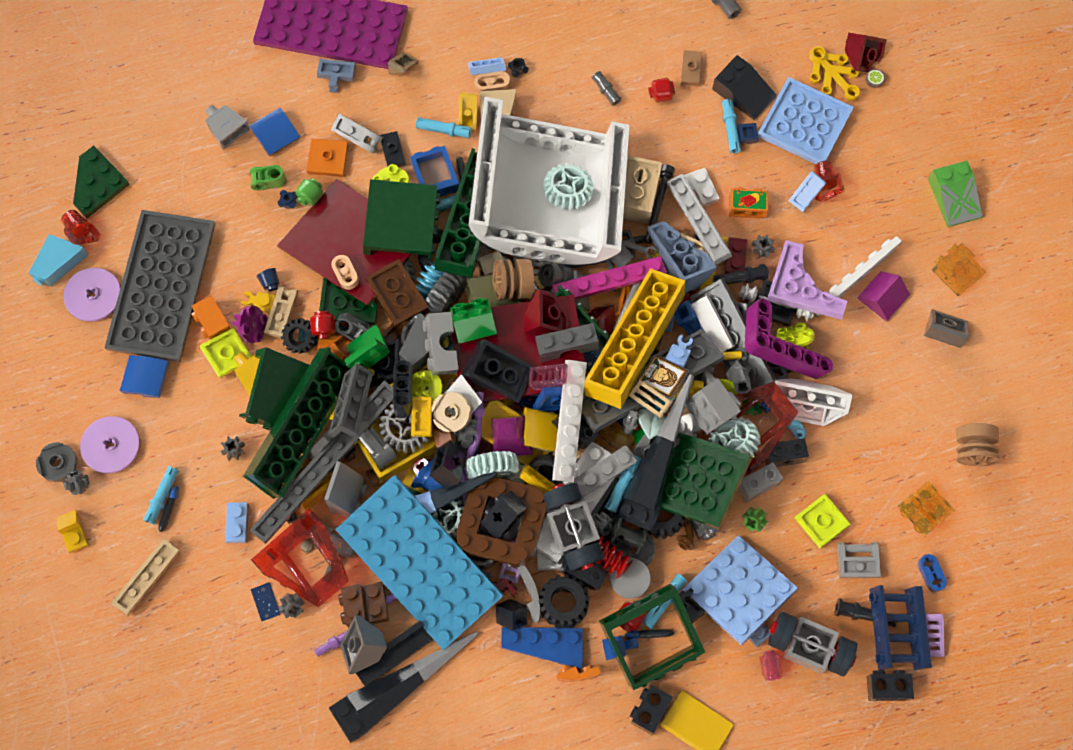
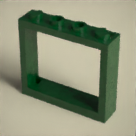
(636, 609)

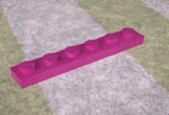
(611, 279)

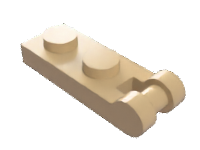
(280, 311)

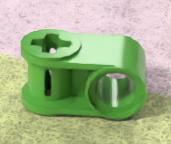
(265, 177)

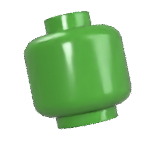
(309, 192)

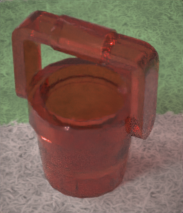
(826, 171)
(78, 228)

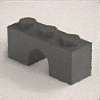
(579, 338)

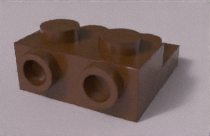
(365, 601)

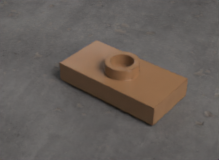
(691, 68)

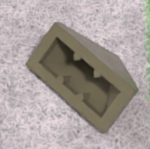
(401, 63)

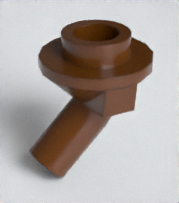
(686, 541)

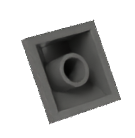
(362, 645)

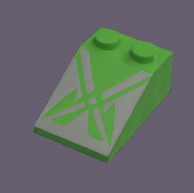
(956, 193)

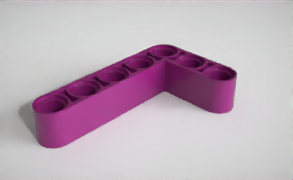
(775, 350)

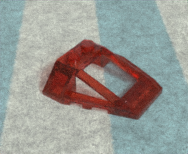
(781, 408)
(287, 541)

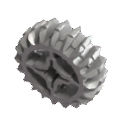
(401, 442)

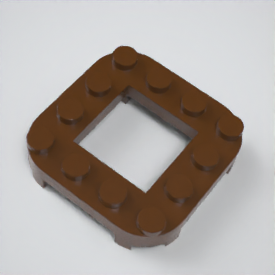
(494, 549)

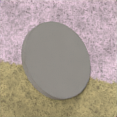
(633, 581)

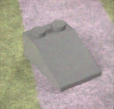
(345, 490)

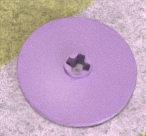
(83, 305)
(103, 431)

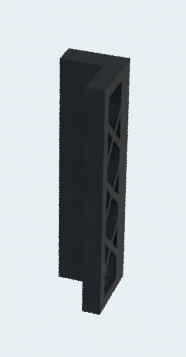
(397, 651)

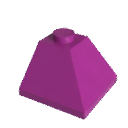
(509, 435)

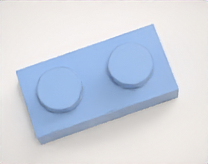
(236, 522)

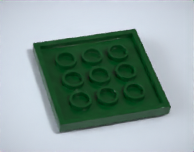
(703, 480)

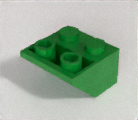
(473, 320)

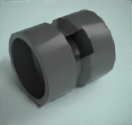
(554, 273)

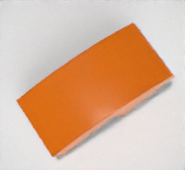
(570, 674)

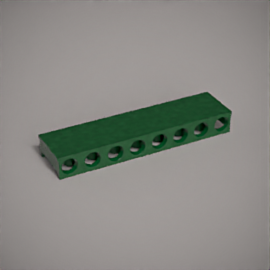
(458, 245)
(297, 425)

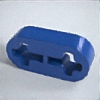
(928, 575)

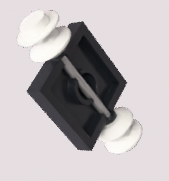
(780, 313)

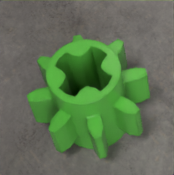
(755, 519)

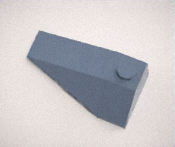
(681, 256)

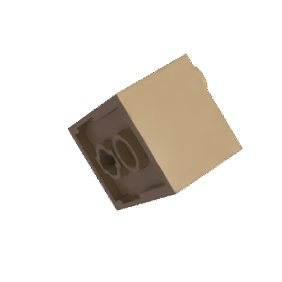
(640, 188)

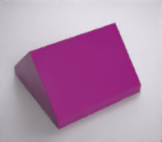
(884, 294)

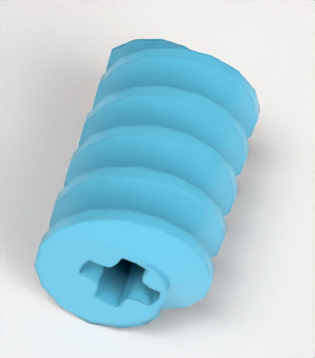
(429, 280)

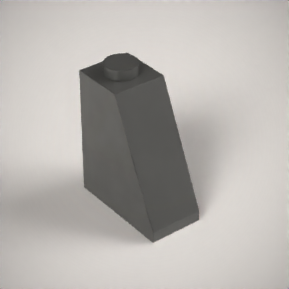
(414, 345)

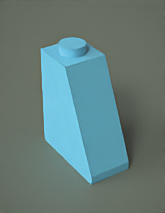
(55, 260)

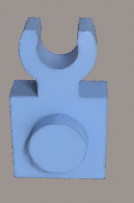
(680, 353)

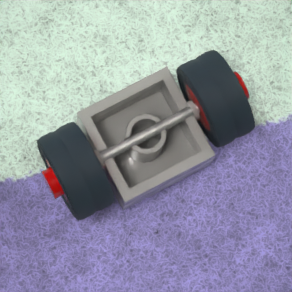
(572, 526)
(812, 645)

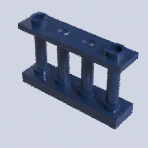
(917, 628)

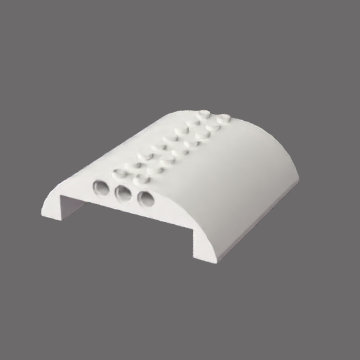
(509, 197)

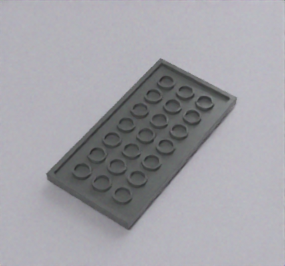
(160, 286)

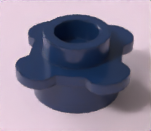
(291, 203)

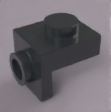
(693, 609)

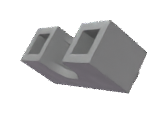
(440, 361)

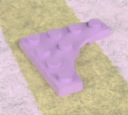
(797, 289)

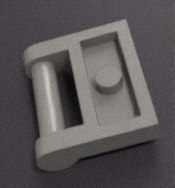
(858, 566)

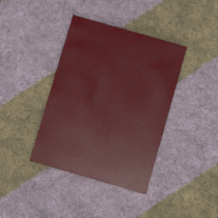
(334, 229)
(511, 338)

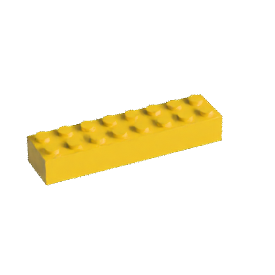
(634, 338)

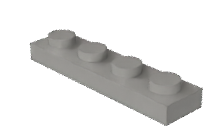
(604, 471)

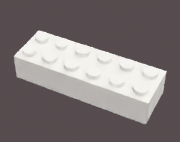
(590, 457)

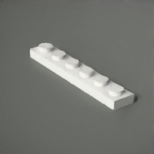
(863, 269)
(569, 422)

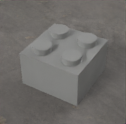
(712, 406)

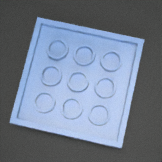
(805, 121)
(740, 590)

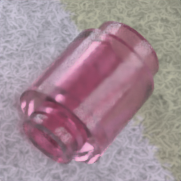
(771, 665)

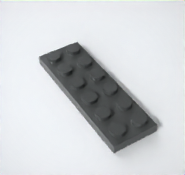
(735, 325)

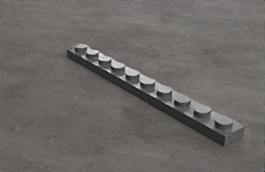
(320, 467)

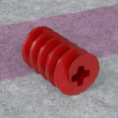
(613, 559)

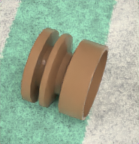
(513, 279)
(977, 444)

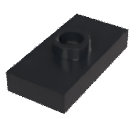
(392, 149)

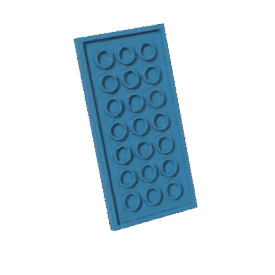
(419, 562)

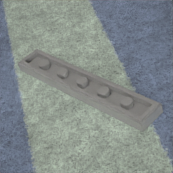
(699, 219)

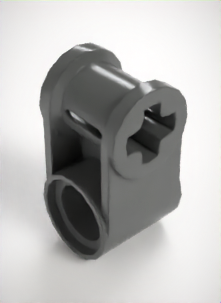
(355, 326)

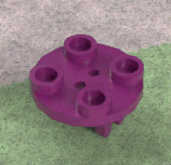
(251, 324)

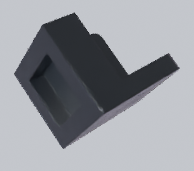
(511, 614)

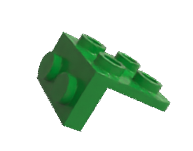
(367, 348)

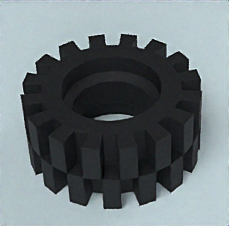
(291, 343)

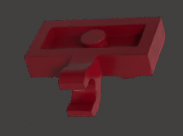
(738, 251)

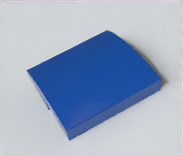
(274, 131)
(144, 376)

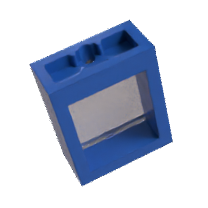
(435, 169)

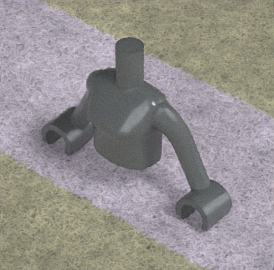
(625, 255)

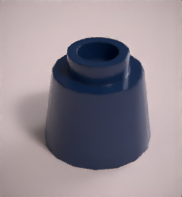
(269, 279)

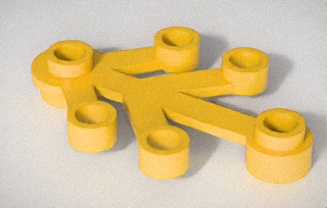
(832, 71)

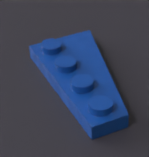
(549, 644)

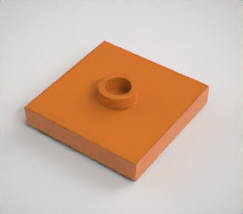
(327, 157)

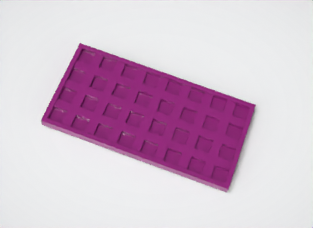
(333, 29)

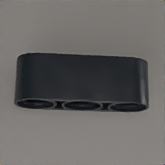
(402, 389)

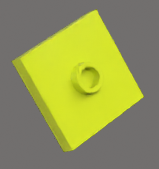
(222, 350)
(822, 521)

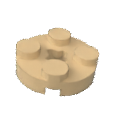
(441, 414)

